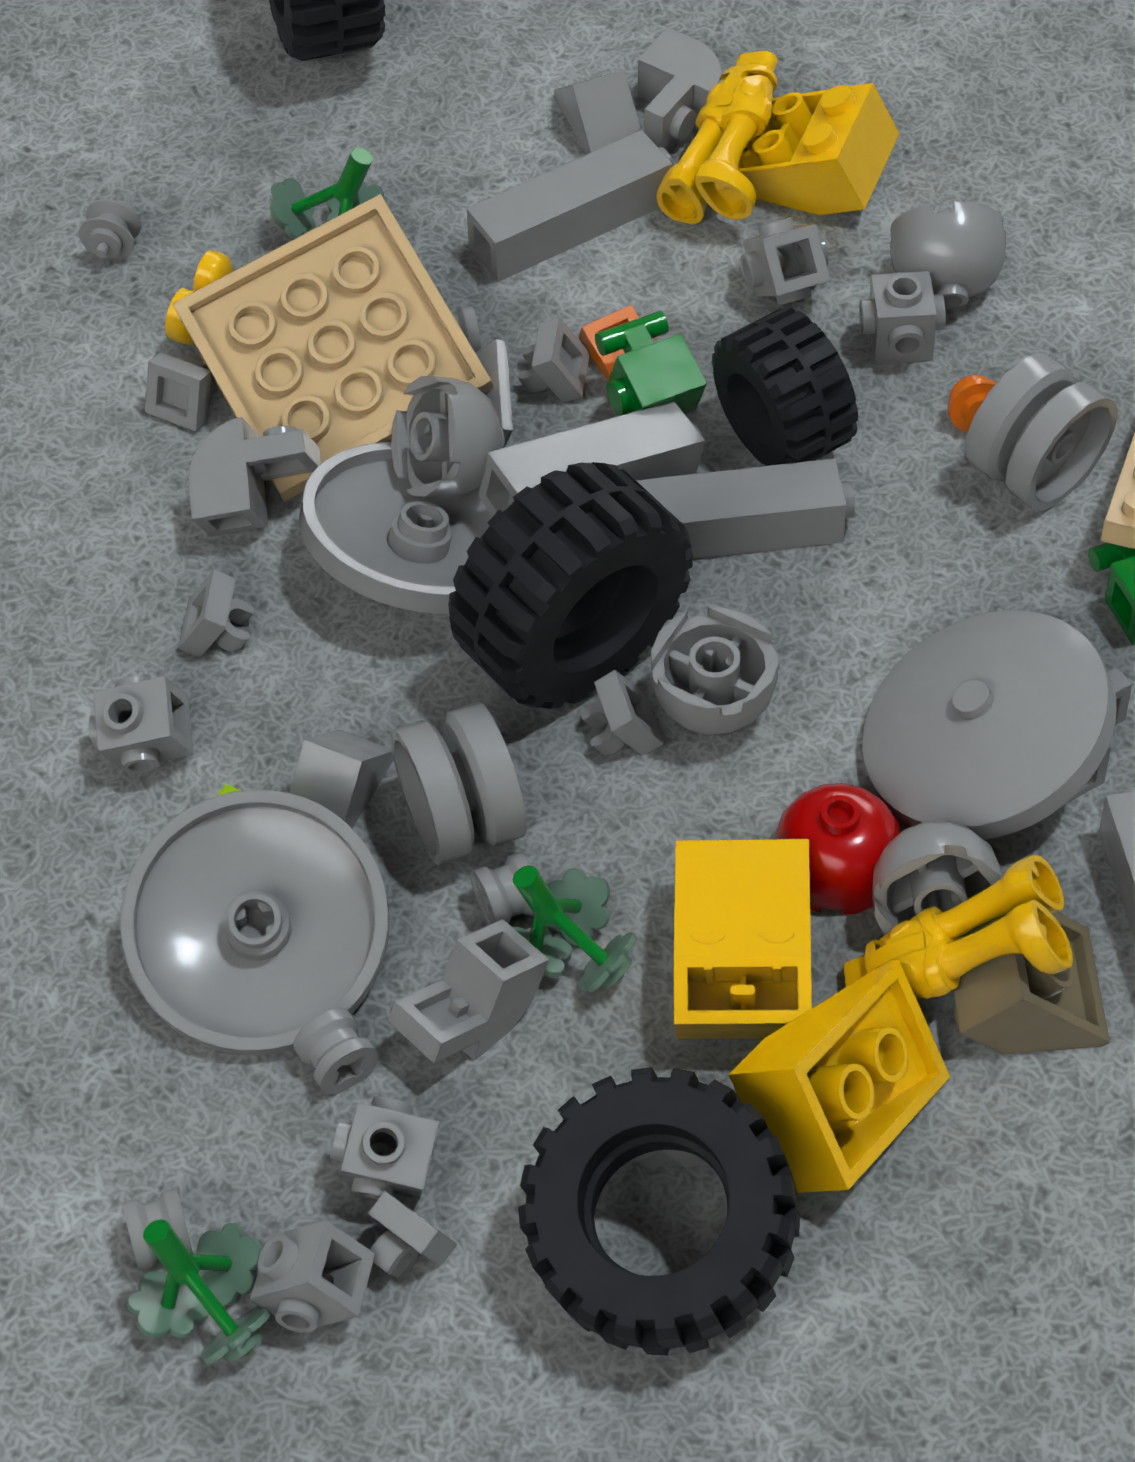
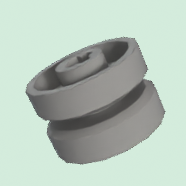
(1040, 431)
(459, 783)

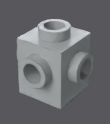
(803, 256)
(902, 317)
(141, 723)
(388, 1123)
(312, 1276)

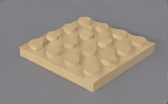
(329, 334)

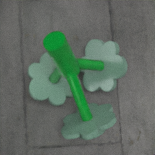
(294, 210)
(575, 910)
(199, 1288)

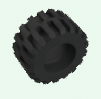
(785, 389)

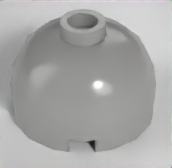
(957, 247)
(444, 437)
(714, 670)
(929, 868)

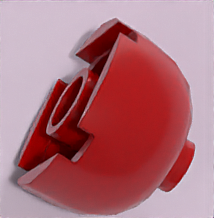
(845, 837)

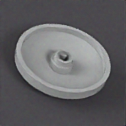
(383, 538)
(990, 723)
(254, 920)

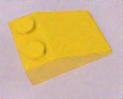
(844, 1078)

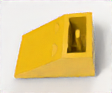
(822, 150)
(741, 937)

